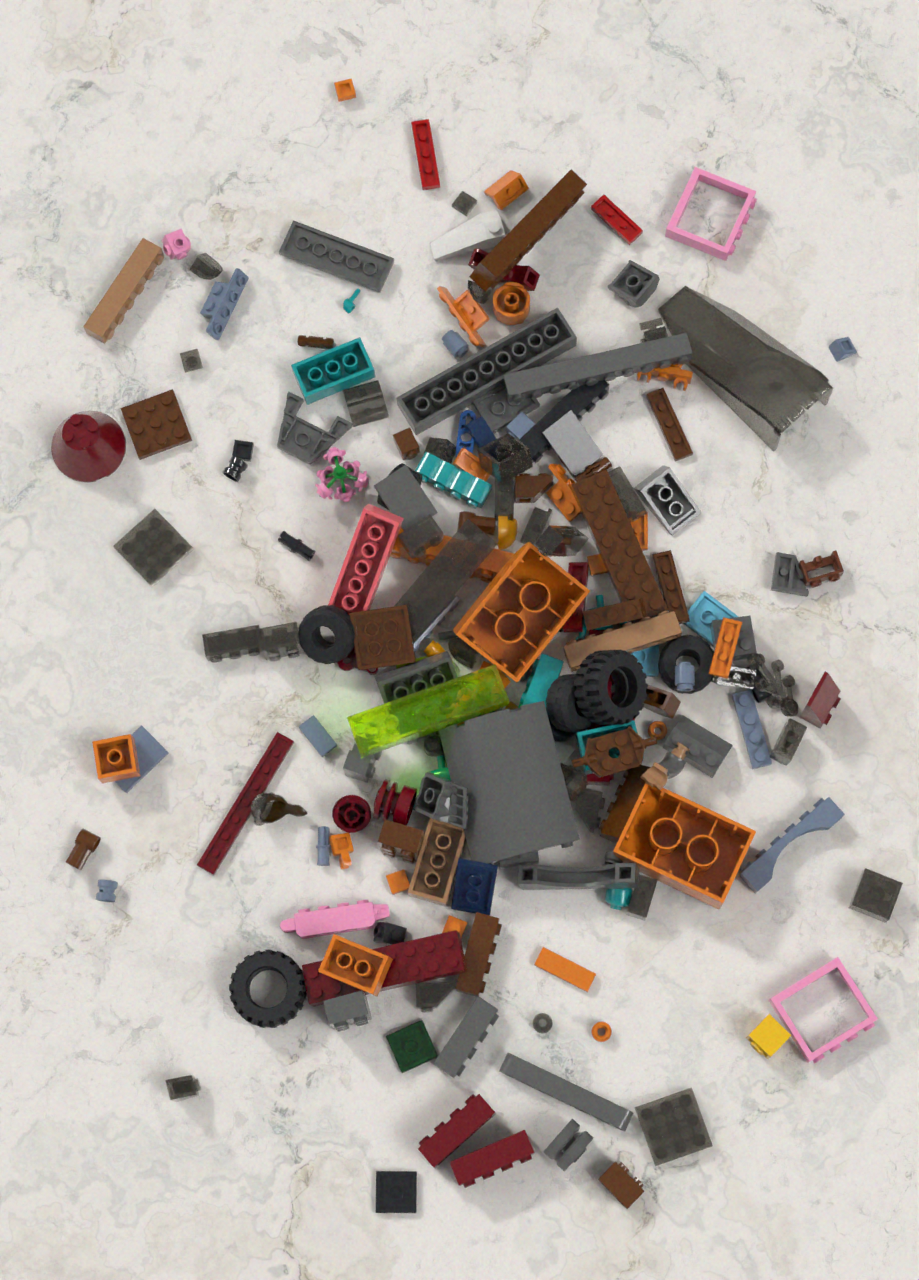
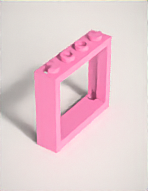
(698, 242)
(835, 1043)

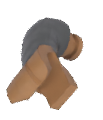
(668, 768)

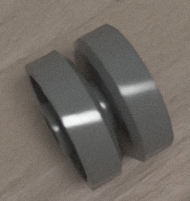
(569, 1145)

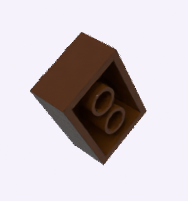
(400, 841)

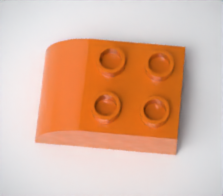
(521, 611)
(684, 845)

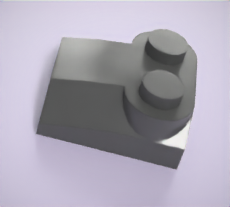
(635, 284)

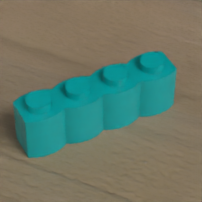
(454, 480)

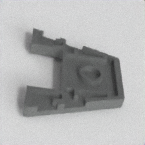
(303, 438)

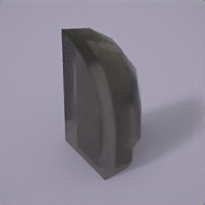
(206, 267)
(477, 293)
(462, 652)

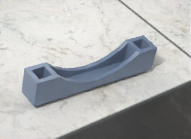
(821, 818)

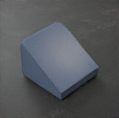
(842, 348)

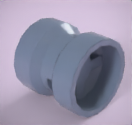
(106, 890)

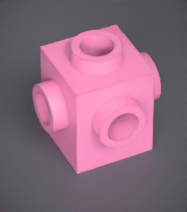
(176, 245)

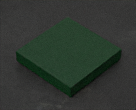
(412, 1046)

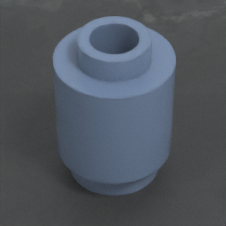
(455, 344)
(684, 676)

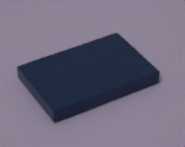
(474, 886)

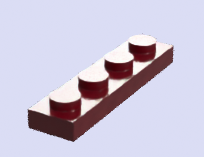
(575, 622)

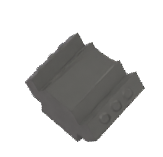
(443, 800)

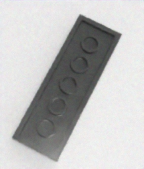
(336, 256)

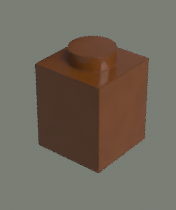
(406, 444)

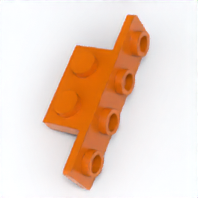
(467, 312)
(562, 494)

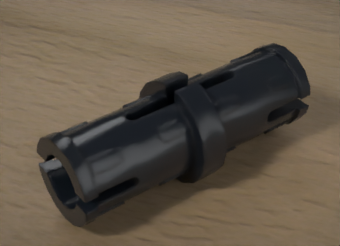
(296, 545)

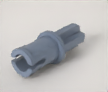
(323, 846)

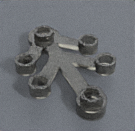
(787, 704)

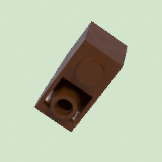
(531, 488)

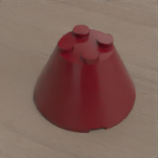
(88, 446)

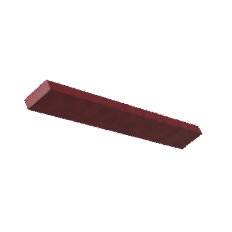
(241, 808)

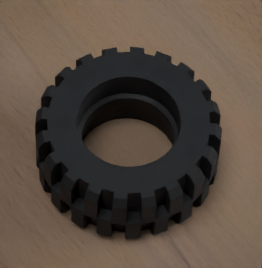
(593, 689)
(245, 974)

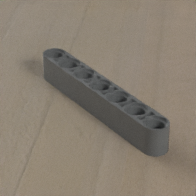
(566, 1092)

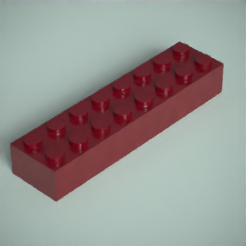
(411, 964)

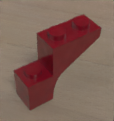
(520, 274)

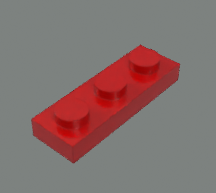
(616, 219)

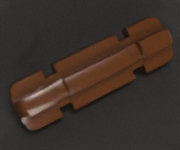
(317, 342)

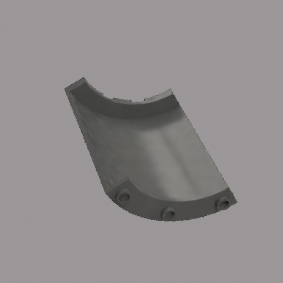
(512, 783)

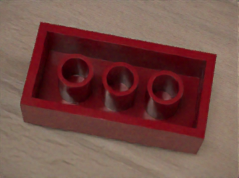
(456, 1130)
(491, 1158)

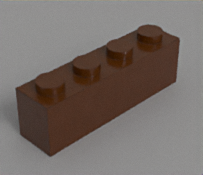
(477, 954)

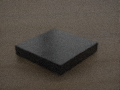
(396, 1191)

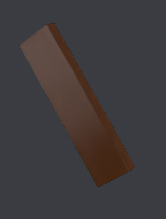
(669, 424)
(670, 585)

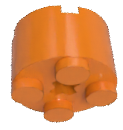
(511, 313)

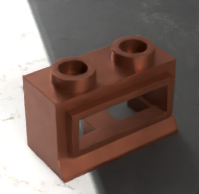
(819, 562)

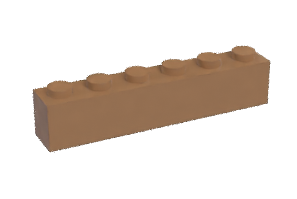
(124, 290)
(627, 638)

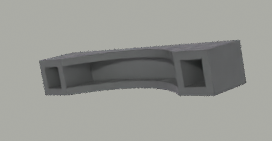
(557, 878)

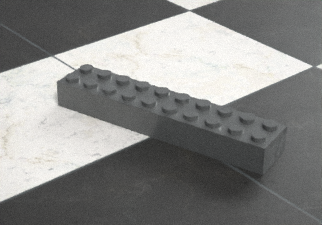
(485, 371)

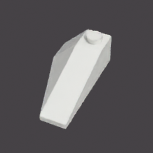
(479, 232)

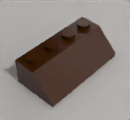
(620, 810)

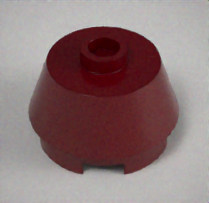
(351, 813)

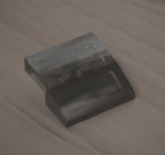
(365, 403)

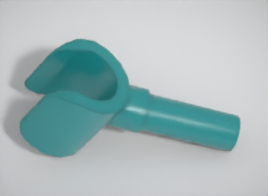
(348, 304)

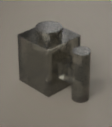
(653, 332)

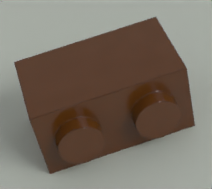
(621, 1184)

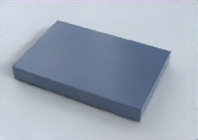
(149, 754)

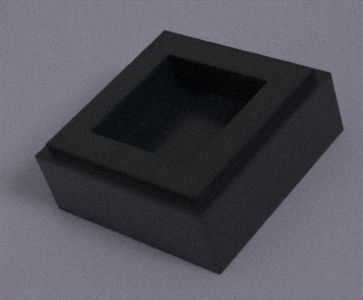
(243, 450)

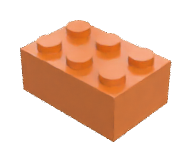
(355, 965)

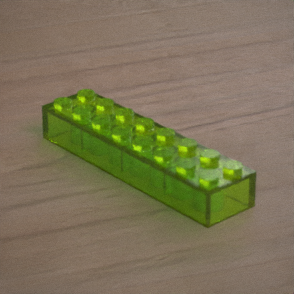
(428, 711)

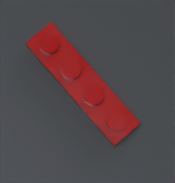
(425, 154)

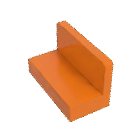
(507, 189)

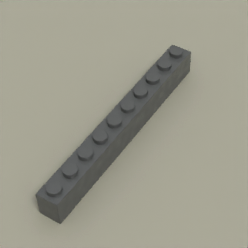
(598, 367)

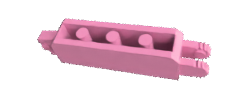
(335, 920)

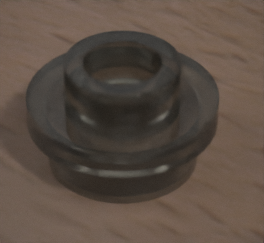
(537, 1027)

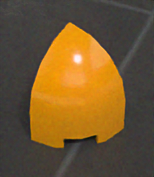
(506, 532)

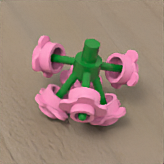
(349, 471)

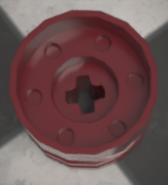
(394, 803)

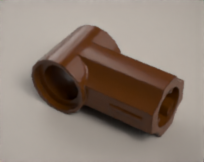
(486, 524)
(84, 845)

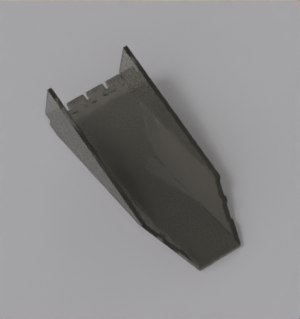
(745, 365)

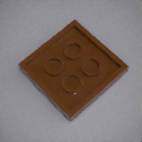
(156, 424)
(383, 637)

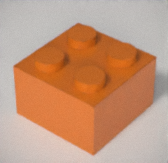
(116, 758)

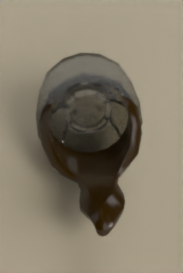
(271, 808)

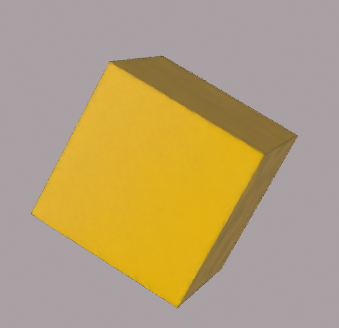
(768, 1036)

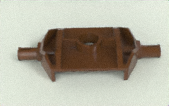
(628, 744)

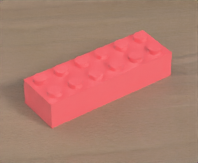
(366, 560)

